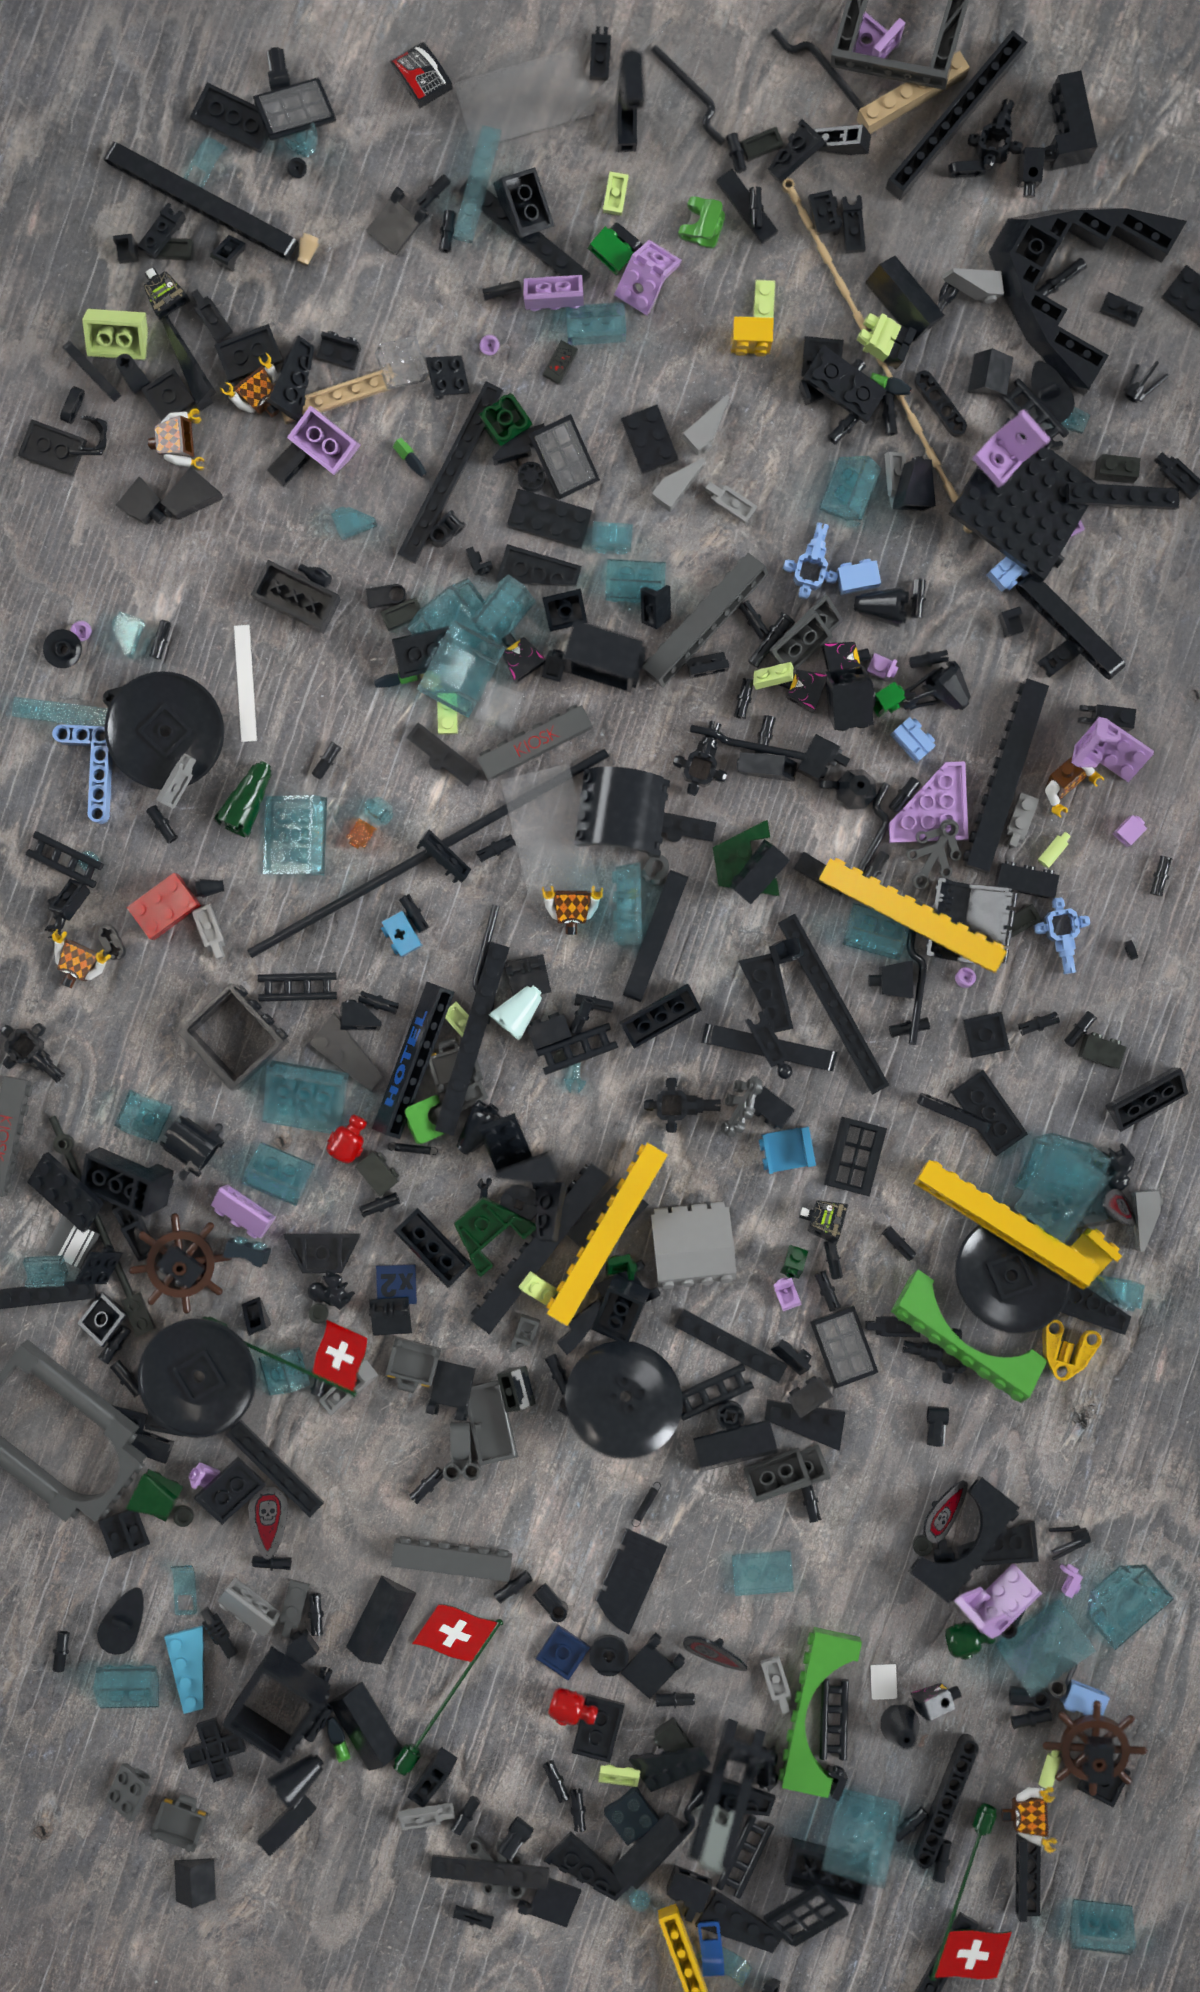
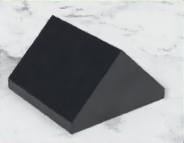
(990, 373)
(563, 609)
(195, 1881)

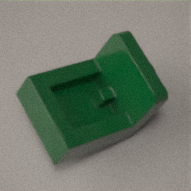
(794, 1262)
(620, 1264)

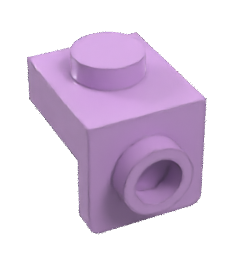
(786, 1294)
(202, 1475)
(1072, 1583)

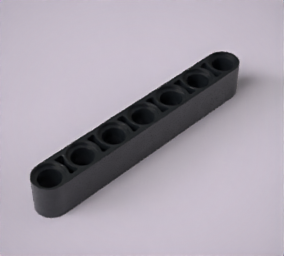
(1071, 626)
(655, 936)
(746, 1042)
(947, 1810)

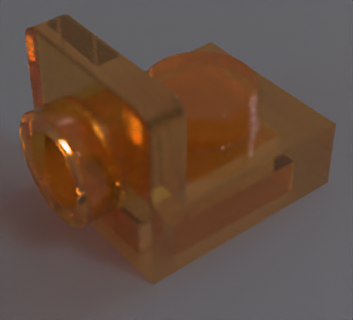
(360, 834)

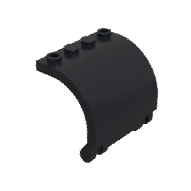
(622, 809)

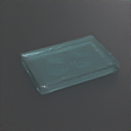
(762, 1573)

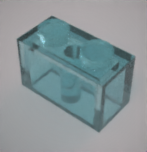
(612, 537)

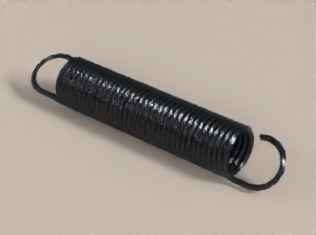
(401, 1147)
(646, 1504)

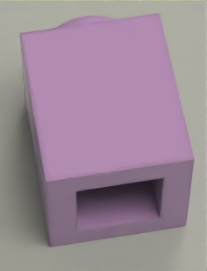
(1130, 830)

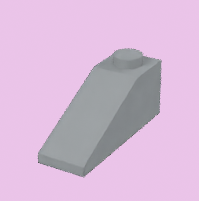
(978, 284)
(702, 432)
(673, 487)
(1146, 1207)
(336, 1398)

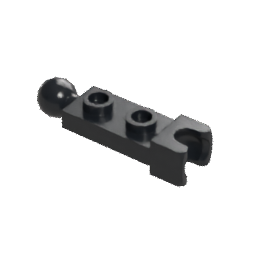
(770, 1045)

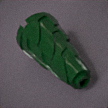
(245, 801)

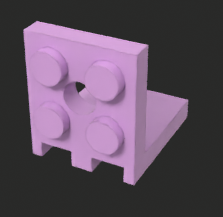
(882, 40)
(650, 268)
(1010, 448)

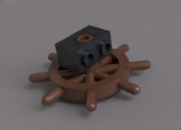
(180, 1264)
(1097, 1750)

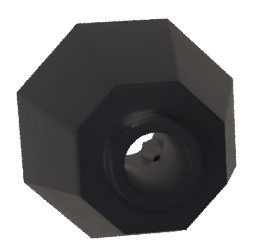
(949, 686)
(850, 794)

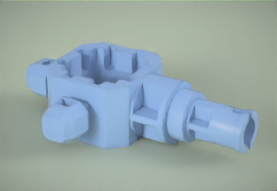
(814, 554)
(1064, 943)

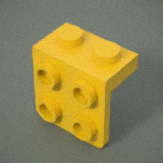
(1093, 1245)

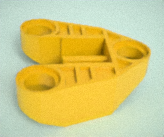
(1081, 1356)

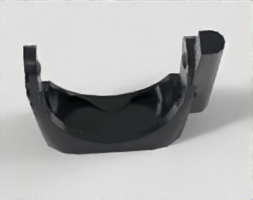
(98, 450)

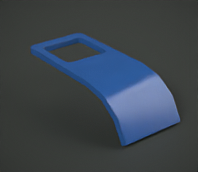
(711, 1952)

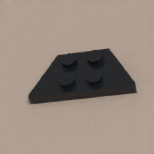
(322, 1250)

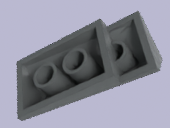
(807, 634)
(786, 1473)

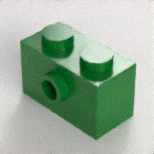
(611, 250)
(888, 699)

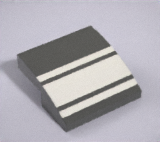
(71, 1242)

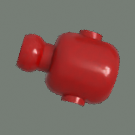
(346, 1142)
(569, 1707)

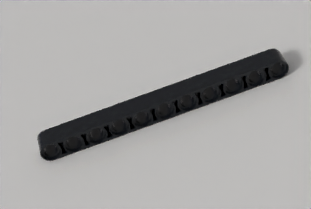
(200, 201)

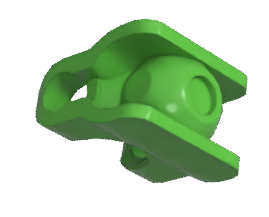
(708, 227)
(418, 1121)

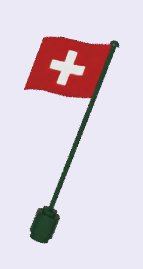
(336, 1358)
(459, 1637)
(970, 1951)

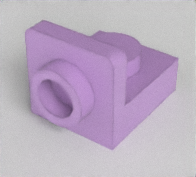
(882, 667)

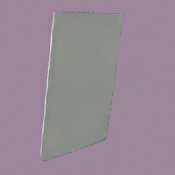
(883, 1681)

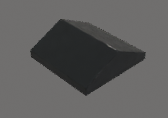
(102, 1319)

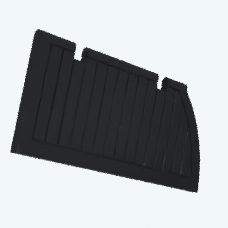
(630, 1579)

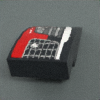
(422, 74)

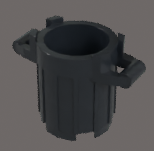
(192, 1145)

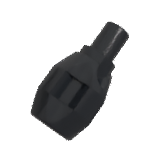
(947, 295)
(316, 575)

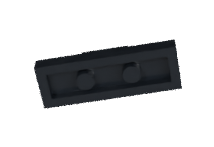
(444, 856)

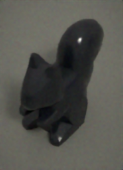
(1121, 1165)
(333, 1294)

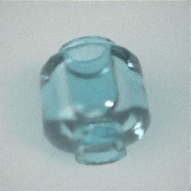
(378, 811)

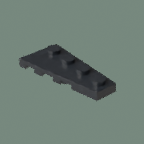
(1096, 1310)
(738, 1923)

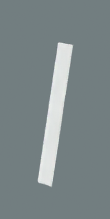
(245, 683)

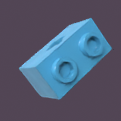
(400, 922)

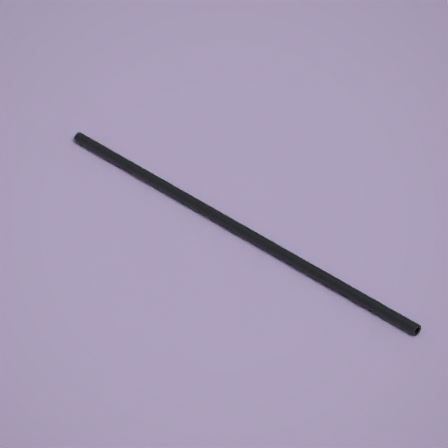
(401, 868)

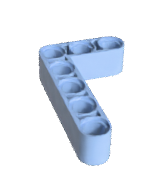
(96, 766)

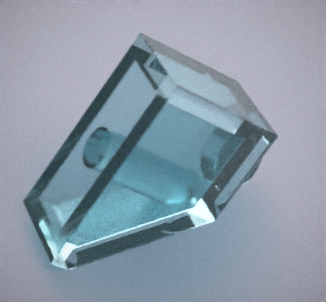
(352, 522)
(128, 632)

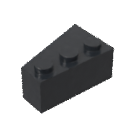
(759, 871)

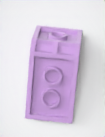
(1112, 748)
(1000, 1603)

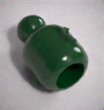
(965, 1640)

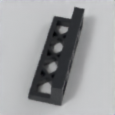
(1022, 1878)

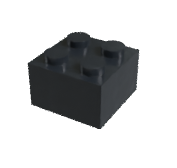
(772, 1108)

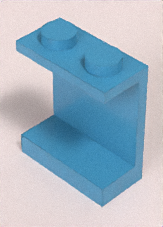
(787, 1149)

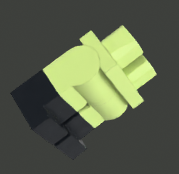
(886, 340)

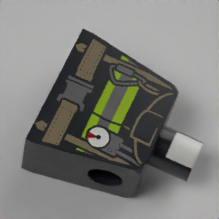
(164, 293)
(825, 1219)

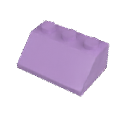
(553, 292)
(323, 440)
(242, 1211)

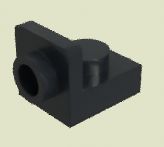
(475, 560)
(553, 665)
(839, 1783)

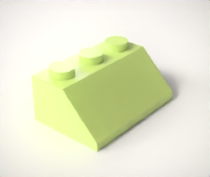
(115, 333)

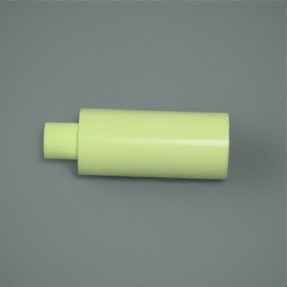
(1054, 850)
(1050, 1769)

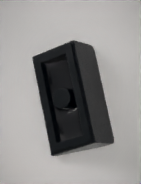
(69, 899)

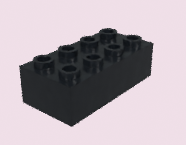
(295, 596)
(805, 1870)

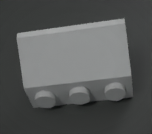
(249, 1607)

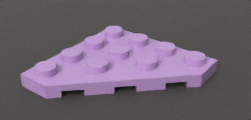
(937, 800)

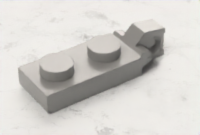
(894, 464)
(731, 501)
(177, 781)
(1021, 818)
(209, 930)
(777, 1682)
(425, 1816)

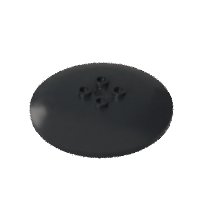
(157, 701)
(1003, 1304)
(174, 1394)
(617, 1426)

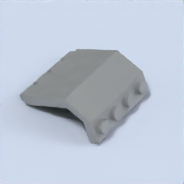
(693, 1245)

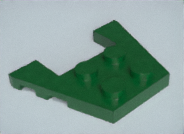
(734, 854)
(483, 1224)

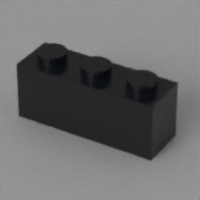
(1027, 880)

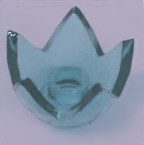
(304, 143)

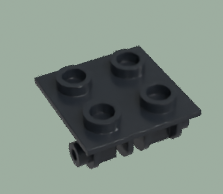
(447, 376)
(528, 972)
(98, 1266)
(390, 1316)

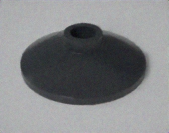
(53, 648)

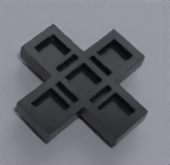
(214, 1750)

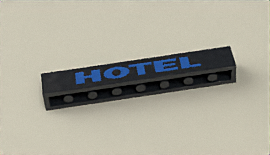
(413, 1060)

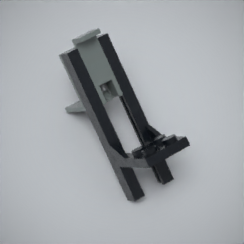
(716, 1829)

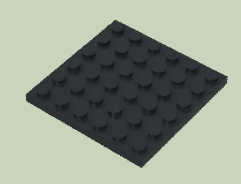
(1027, 513)

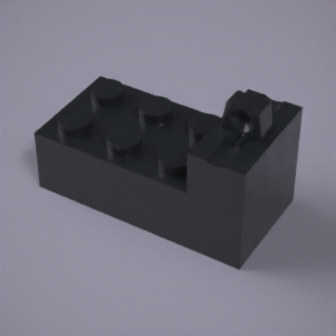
(1075, 135)
(127, 1182)

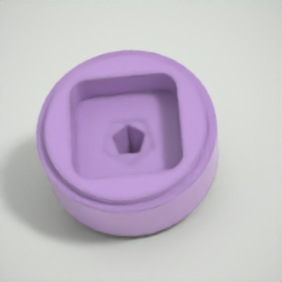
(489, 345)
(82, 630)
(965, 977)

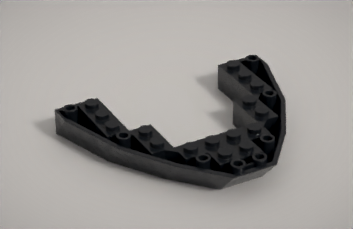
(1027, 248)

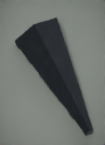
(194, 375)

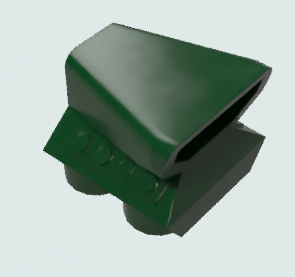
(505, 419)
(155, 1495)

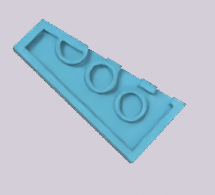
(186, 1659)

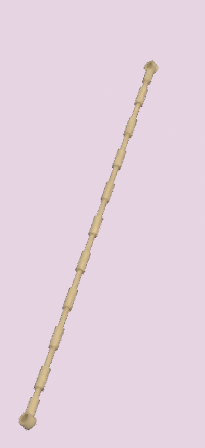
(860, 320)

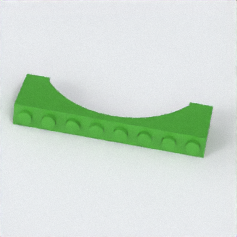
(920, 1310)
(826, 1653)

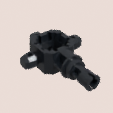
(1000, 131)
(705, 751)
(37, 1058)
(689, 1105)
(934, 1353)

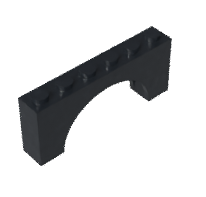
(629, 98)
(949, 1576)

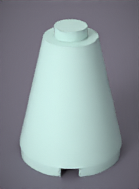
(518, 1011)

